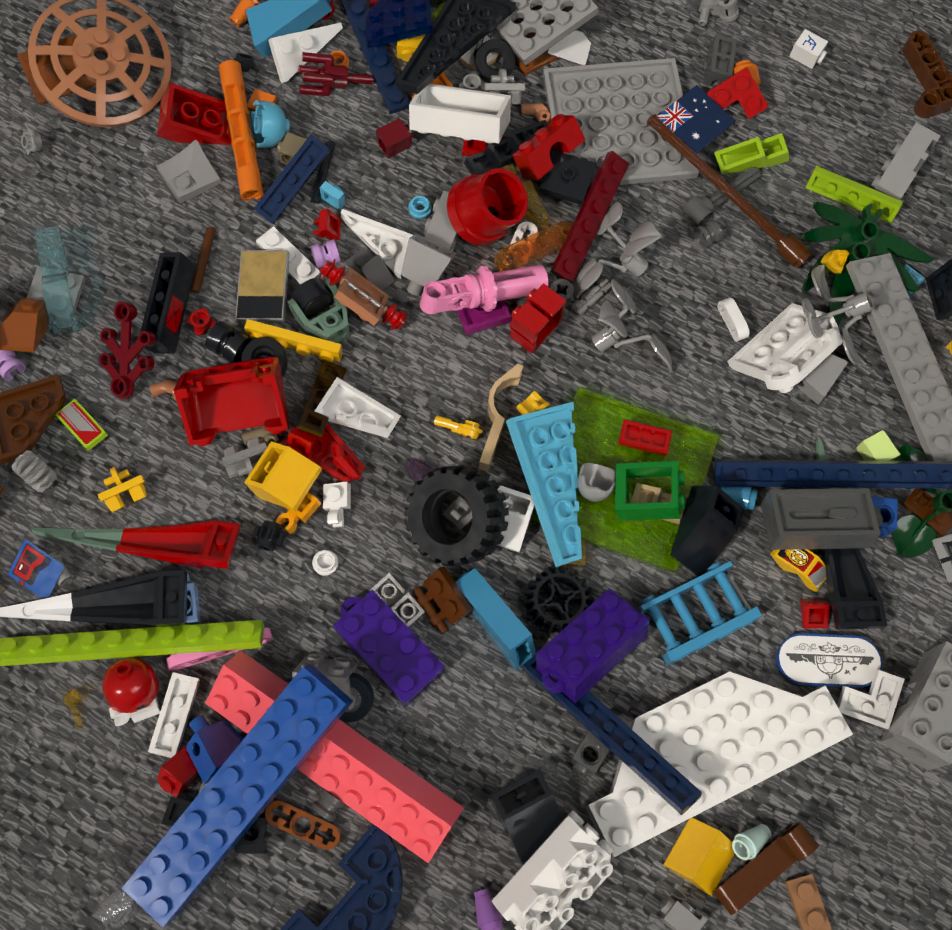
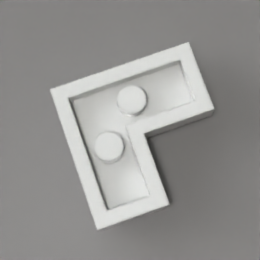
(877, 705)

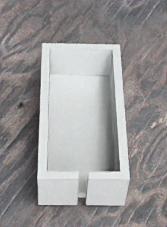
(460, 113)

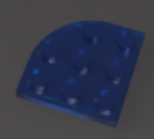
(398, 21)

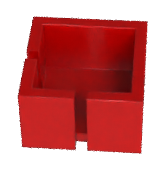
(537, 317)

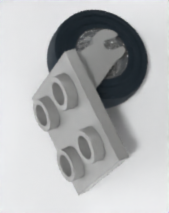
(343, 675)

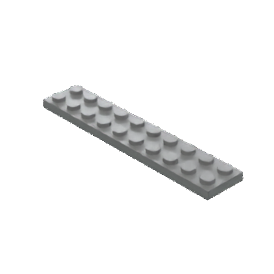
(907, 353)

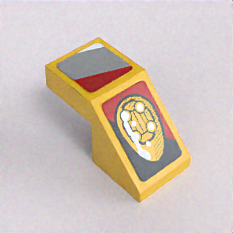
(804, 564)

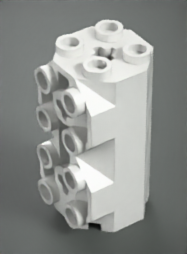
(561, 869)

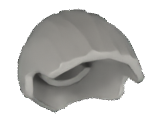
(596, 482)

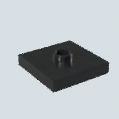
(568, 177)

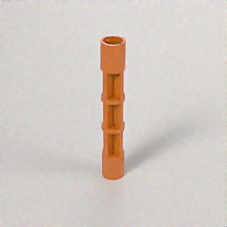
(240, 129)

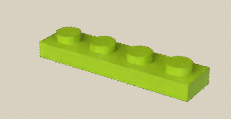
(852, 193)

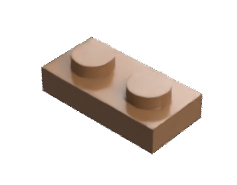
(807, 903)

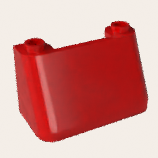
(232, 399)

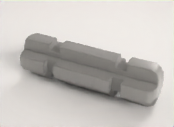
(591, 296)

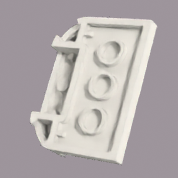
(787, 349)

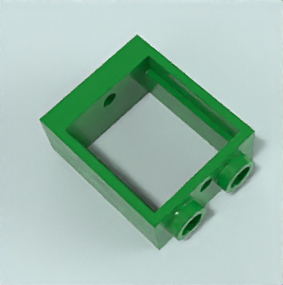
(649, 511)

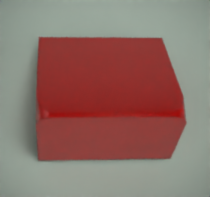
(815, 613)

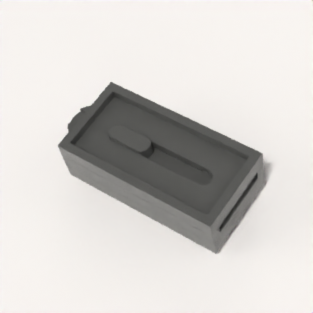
(821, 519)

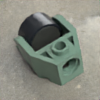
(314, 297)

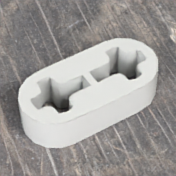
(733, 319)

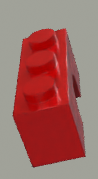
(534, 155)

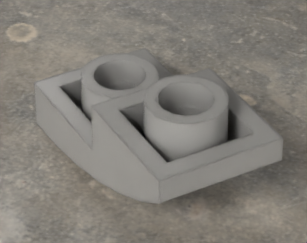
(397, 599)

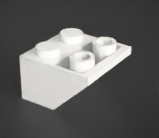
(520, 511)

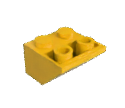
(282, 476)

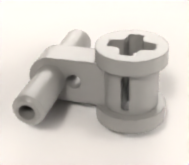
(720, 8)

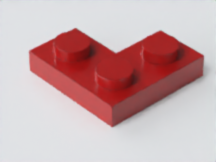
(741, 88)

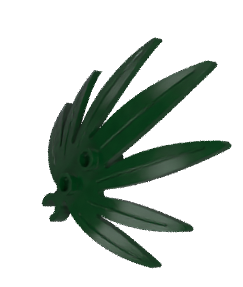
(863, 241)

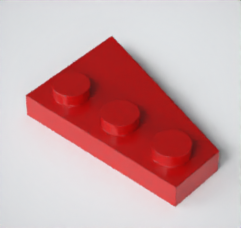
(324, 454)

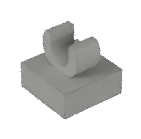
(458, 513)

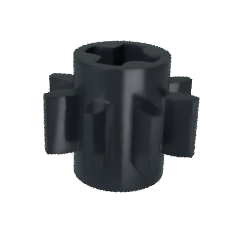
(268, 536)

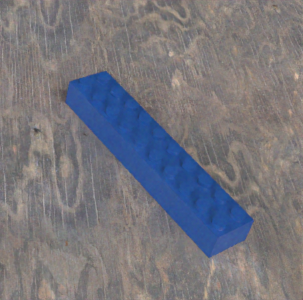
(237, 794)

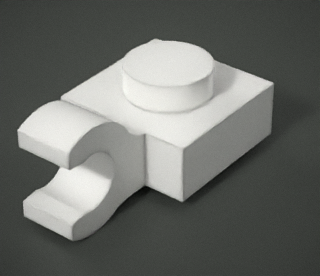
(336, 498)
(142, 713)

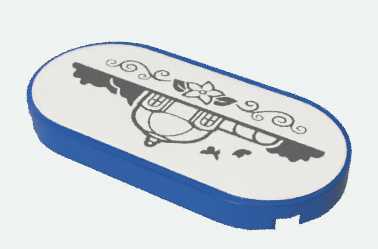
(828, 660)

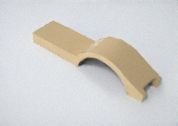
(510, 378)

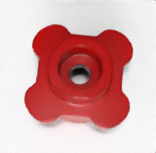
(196, 316)

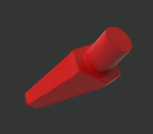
(345, 463)

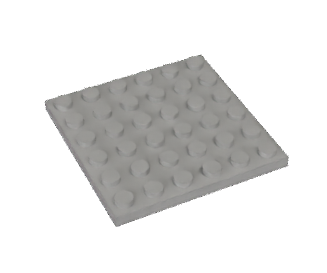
(613, 114)

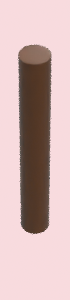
(202, 260)

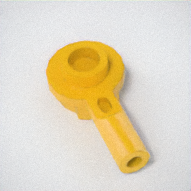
(468, 429)

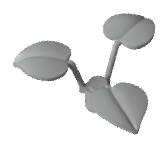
(630, 259)
(853, 307)
(615, 329)

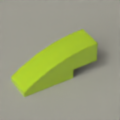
(753, 153)

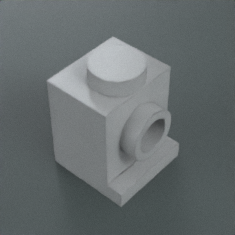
(681, 916)

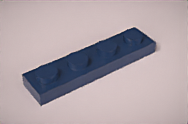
(292, 179)

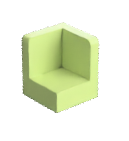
(878, 448)

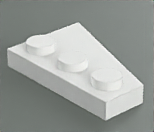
(356, 410)

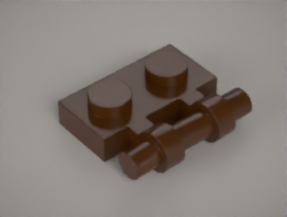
(447, 596)

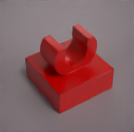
(328, 224)
(301, 442)

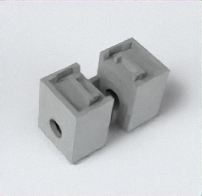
(924, 724)

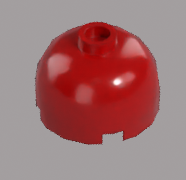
(130, 685)

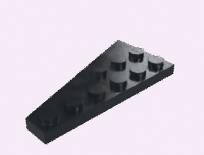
(456, 31)

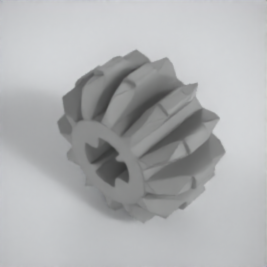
(34, 471)

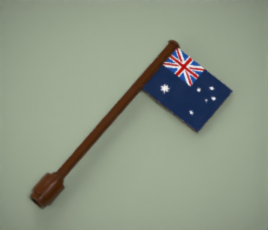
(693, 125)

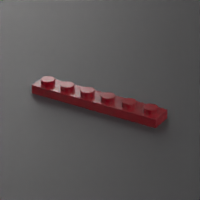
(590, 217)

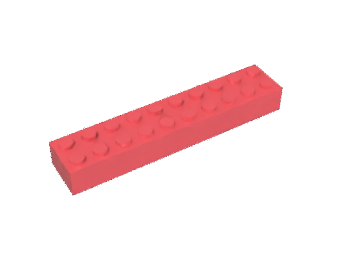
(345, 763)

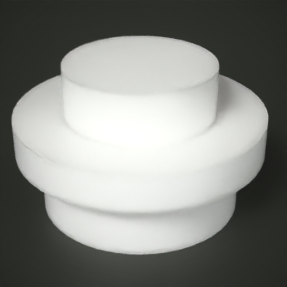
(325, 562)

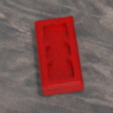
(645, 437)

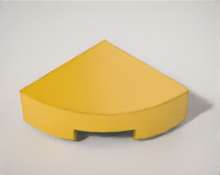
(835, 260)

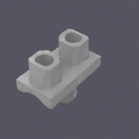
(505, 86)
(243, 461)

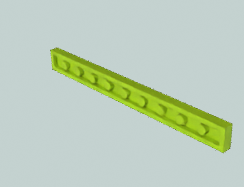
(131, 642)

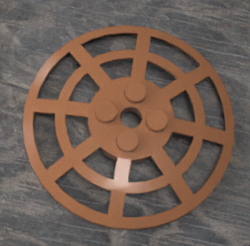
(96, 70)

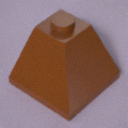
(24, 325)

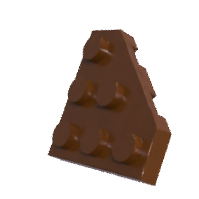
(27, 414)

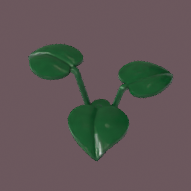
(913, 536)

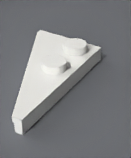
(288, 48)
(380, 238)

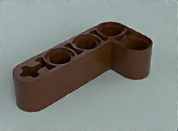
(931, 74)
(762, 870)

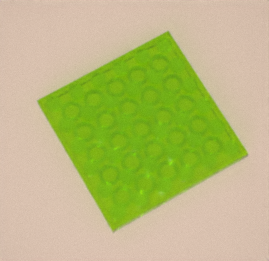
(596, 439)

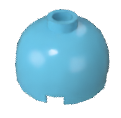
(268, 124)

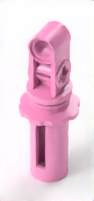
(481, 289)

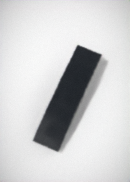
(500, 154)

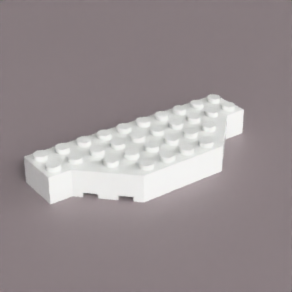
(723, 743)

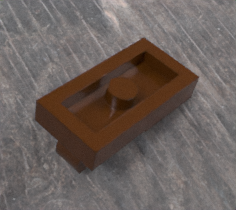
(920, 505)

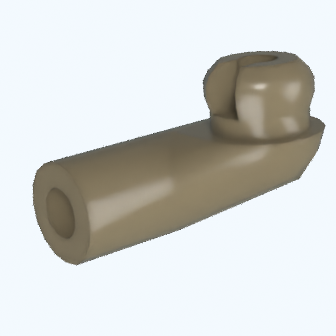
(260, 433)

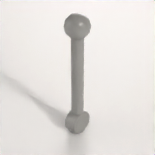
(730, 576)

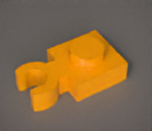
(303, 513)

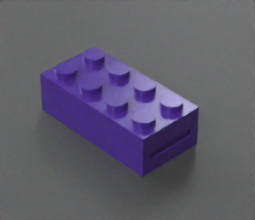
(387, 646)
(591, 646)

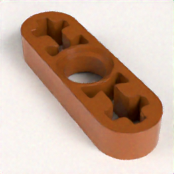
(292, 830)

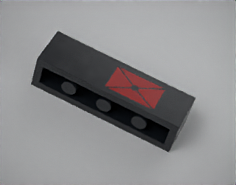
(168, 301)

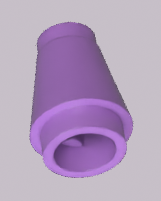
(487, 914)

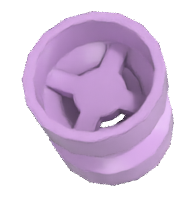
(325, 252)
(9, 363)

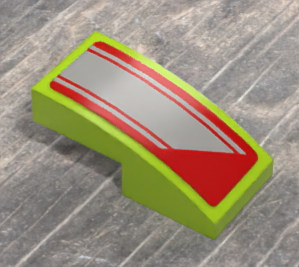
(81, 425)

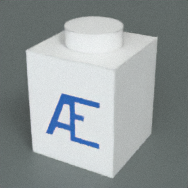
(809, 49)

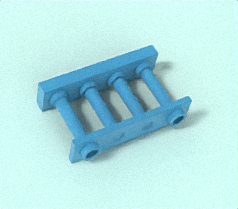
(697, 637)

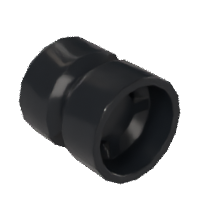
(225, 341)

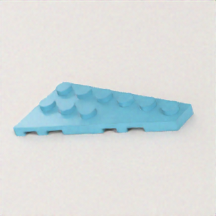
(550, 469)

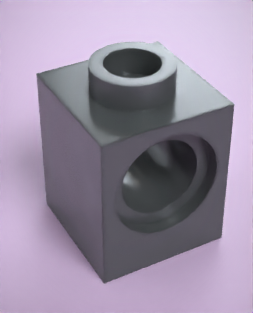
(597, 746)

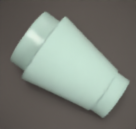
(750, 842)

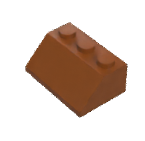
(47, 72)

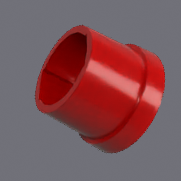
(473, 195)

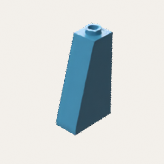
(281, 18)
(497, 619)

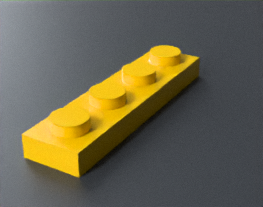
(301, 343)

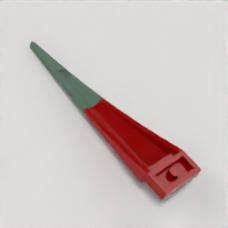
(184, 544)

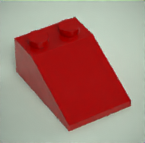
(192, 116)

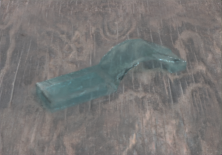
(55, 279)

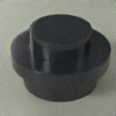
(246, 61)

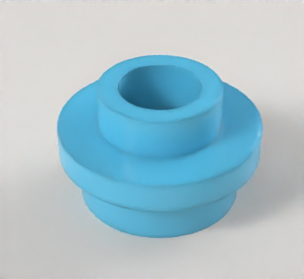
(419, 201)

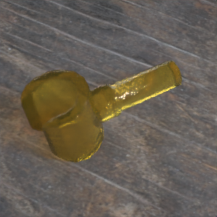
(71, 700)

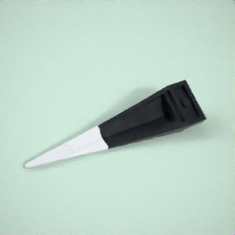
(141, 601)

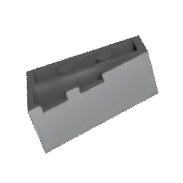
(906, 162)

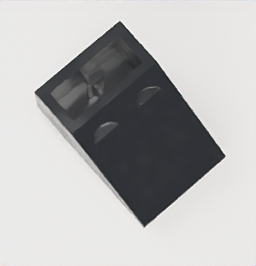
(705, 528)
(527, 813)

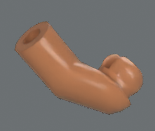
(538, 110)

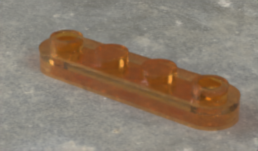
(532, 247)

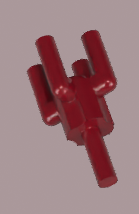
(329, 75)

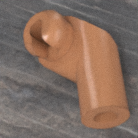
(163, 388)

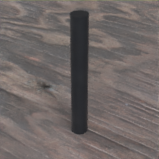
(322, 174)

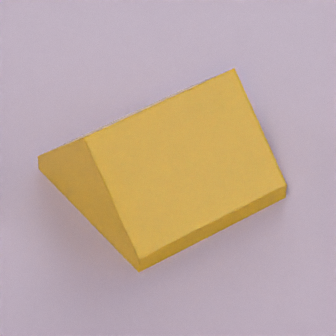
(700, 855)

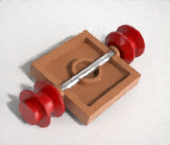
(362, 296)

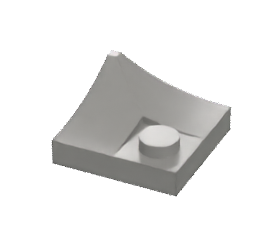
(188, 173)

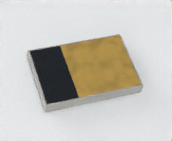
(262, 285)

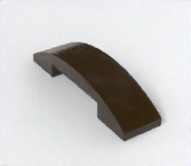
(311, 420)

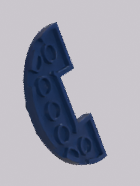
(377, 890)

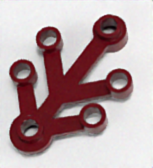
(124, 379)

